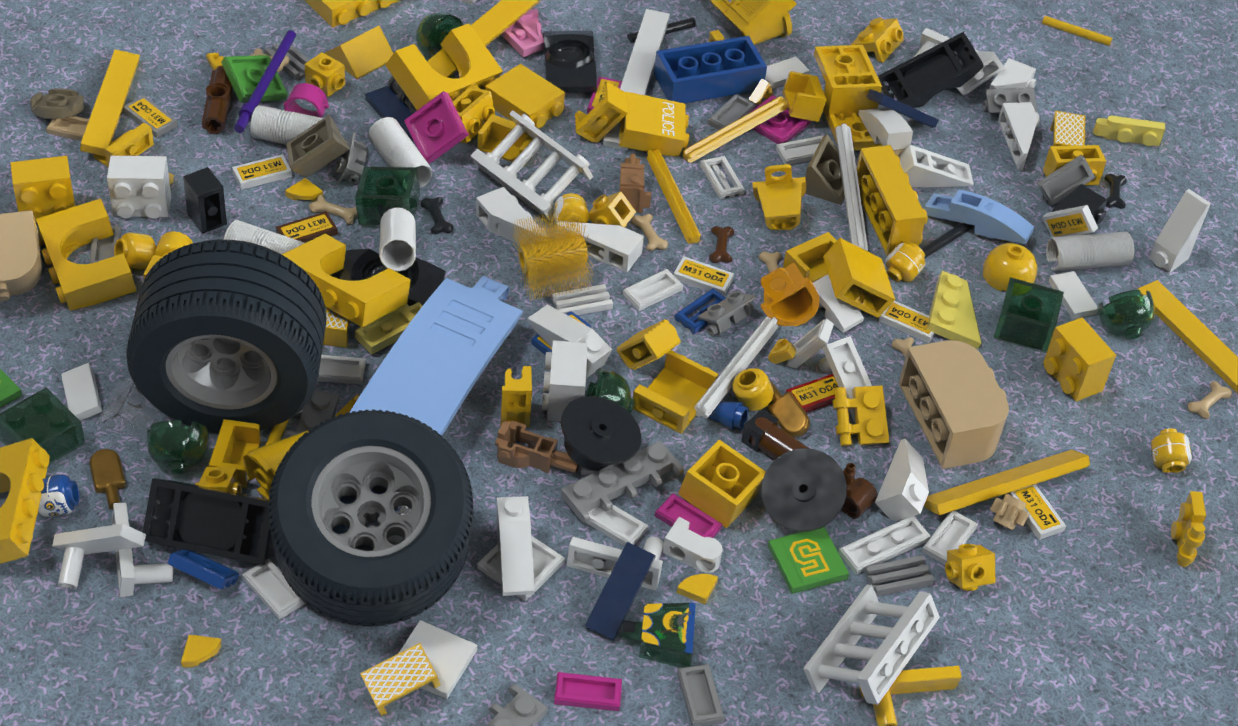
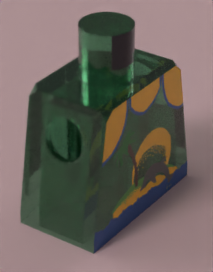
(664, 633)

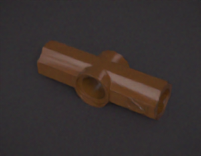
(217, 102)

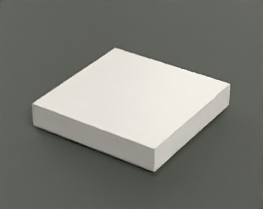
(545, 564)
(446, 653)

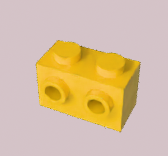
(474, 109)
(1061, 155)

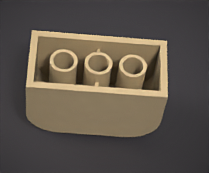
(18, 254)
(954, 401)

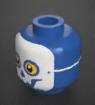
(58, 496)

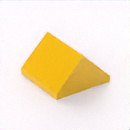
(363, 52)

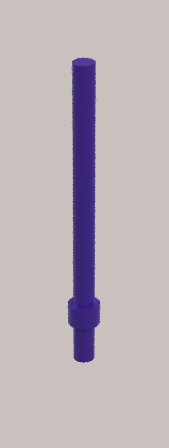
(247, 109)

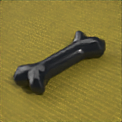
(1115, 186)
(441, 224)

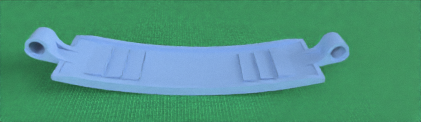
(440, 357)

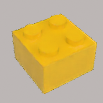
(43, 185)
(1079, 359)
(722, 483)

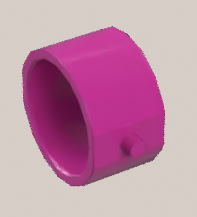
(309, 93)

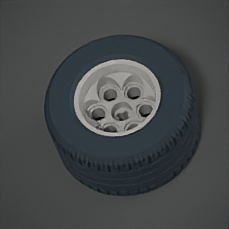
(227, 335)
(351, 458)

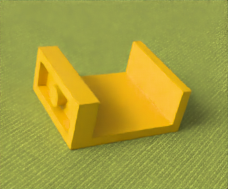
(674, 392)

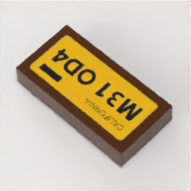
(309, 227)

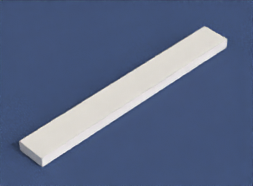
(641, 62)

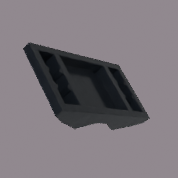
(570, 60)
(932, 71)
(365, 263)
(207, 521)

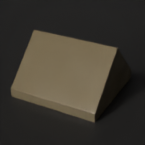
(316, 147)
(824, 173)

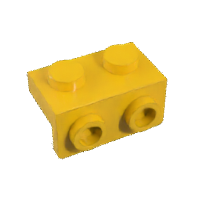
(881, 37)

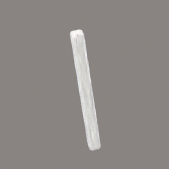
(851, 186)
(739, 363)

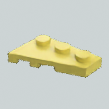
(953, 311)

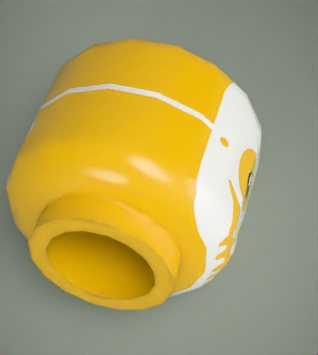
(569, 202)
(905, 262)
(1171, 451)

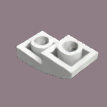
(837, 311)

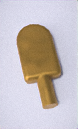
(789, 413)
(107, 474)

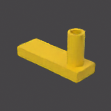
(911, 682)

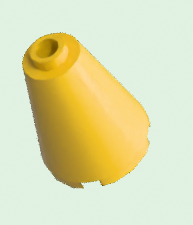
(264, 461)

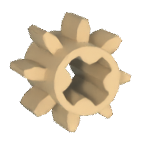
(1009, 511)

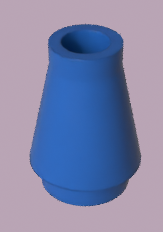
(730, 414)

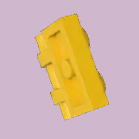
(869, 415)
(1189, 528)

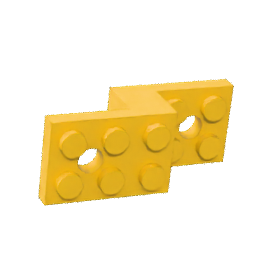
(848, 81)

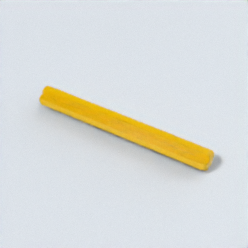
(734, 129)
(673, 196)

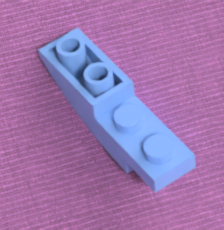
(987, 215)

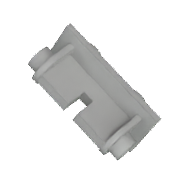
(997, 97)
(352, 162)
(735, 306)

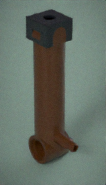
(764, 435)

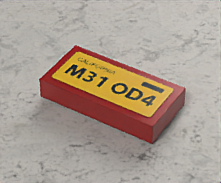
(815, 393)

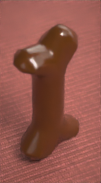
(722, 238)

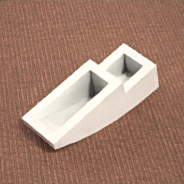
(887, 127)

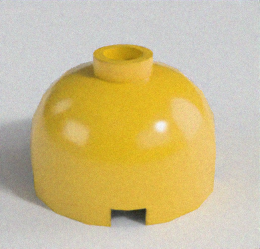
(1009, 261)

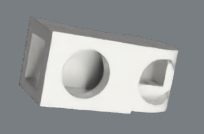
(692, 548)

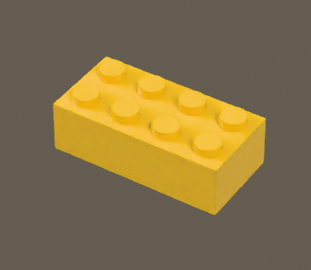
(889, 198)

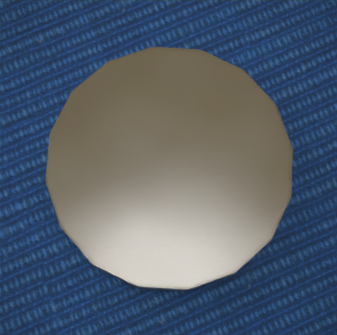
(57, 104)

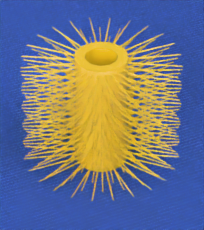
(552, 254)

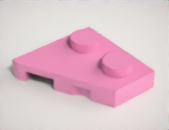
(525, 34)

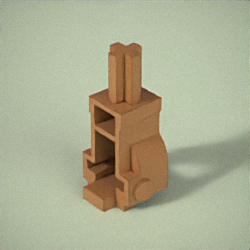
(633, 183)
(541, 456)

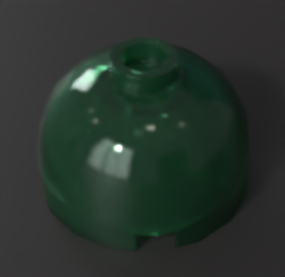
(433, 31)
(1128, 313)
(611, 387)
(177, 445)

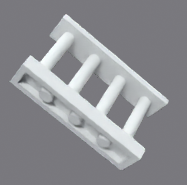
(526, 189)
(884, 662)

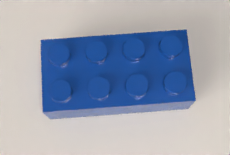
(709, 70)

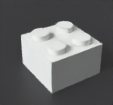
(139, 186)
(566, 377)

